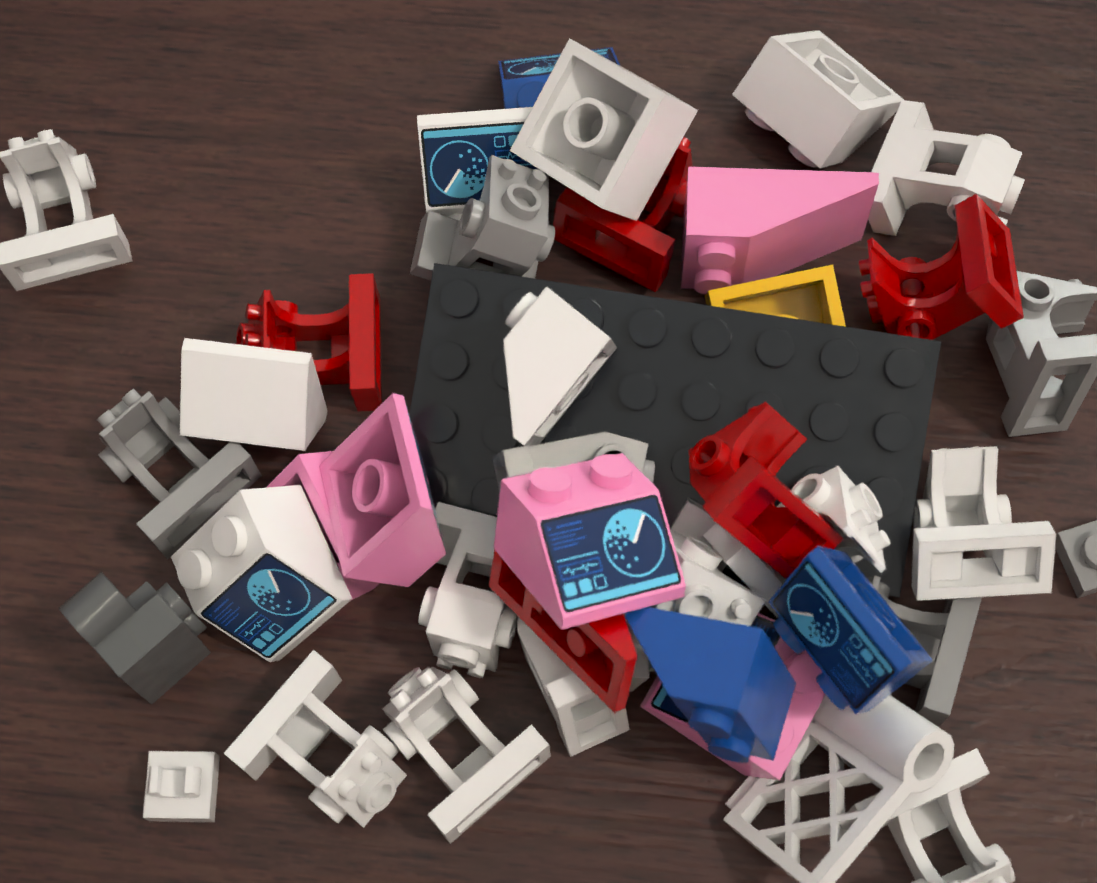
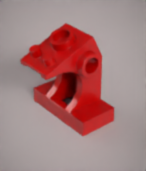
(621, 243)
(949, 291)
(352, 332)
(740, 485)

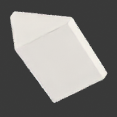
(250, 395)

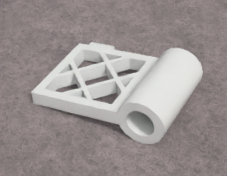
(882, 747)

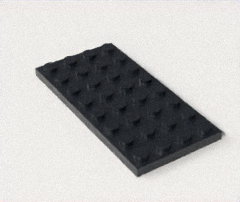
(671, 383)

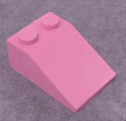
(767, 221)

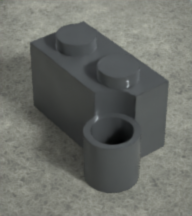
(142, 637)

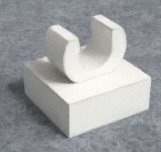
(181, 786)

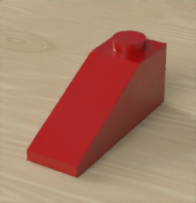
(595, 651)

